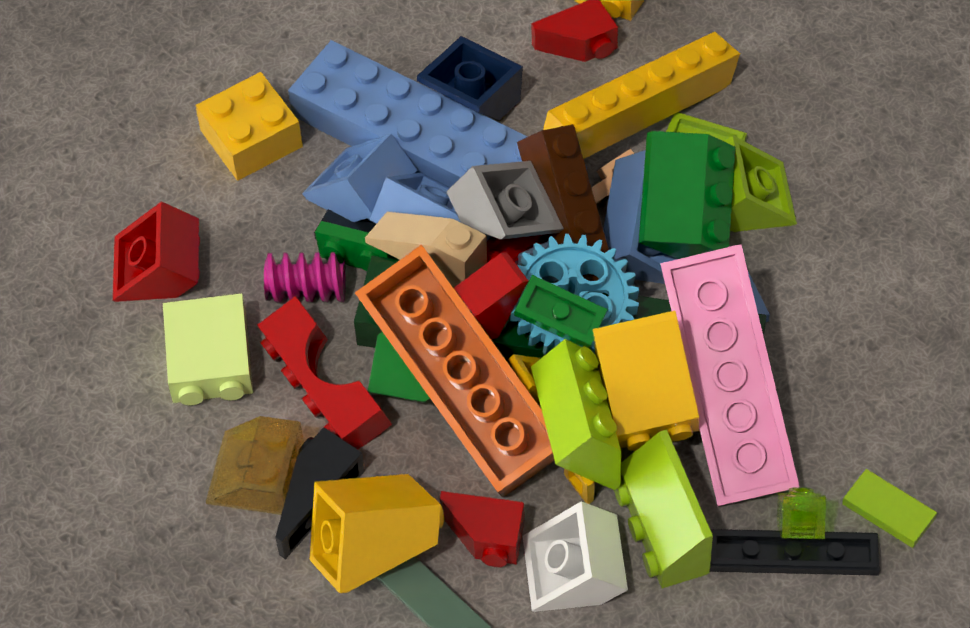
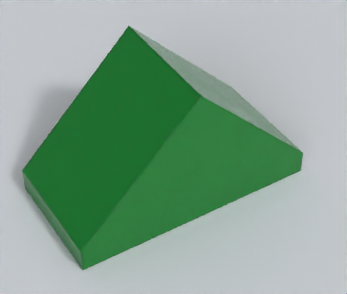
(391, 375)

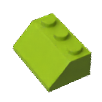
(578, 414)
(665, 513)

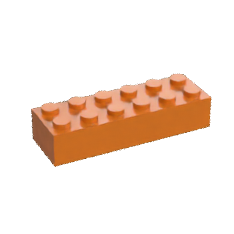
(460, 369)

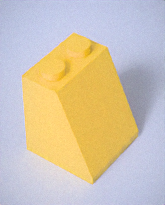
(646, 379)
(370, 527)

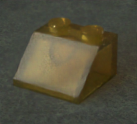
(256, 465)

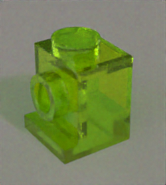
(801, 514)

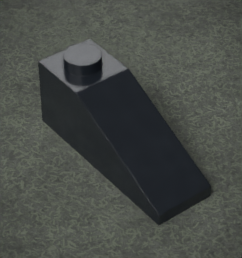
(318, 459)

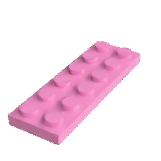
(730, 375)

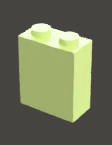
(207, 349)

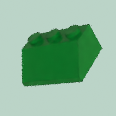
(686, 193)

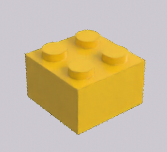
(249, 126)

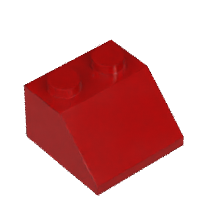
(156, 255)

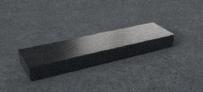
(770, 553)

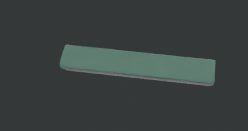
(429, 597)

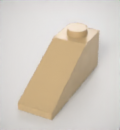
(451, 244)

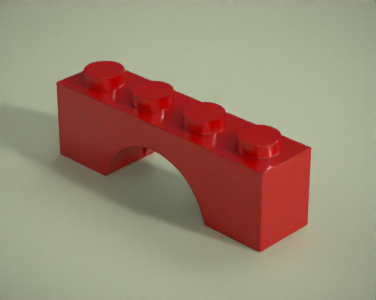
(299, 341)

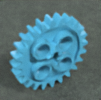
(568, 264)

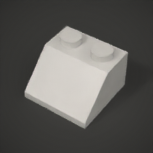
(575, 559)

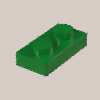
(346, 244)
(559, 311)

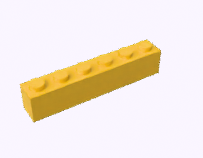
(647, 94)

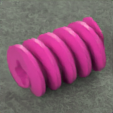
(304, 277)

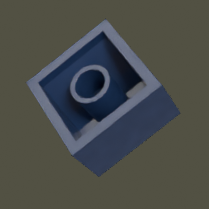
(475, 78)

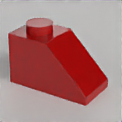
(577, 32)
(486, 526)

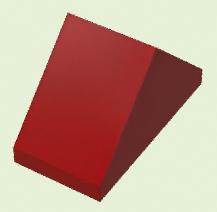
(493, 292)

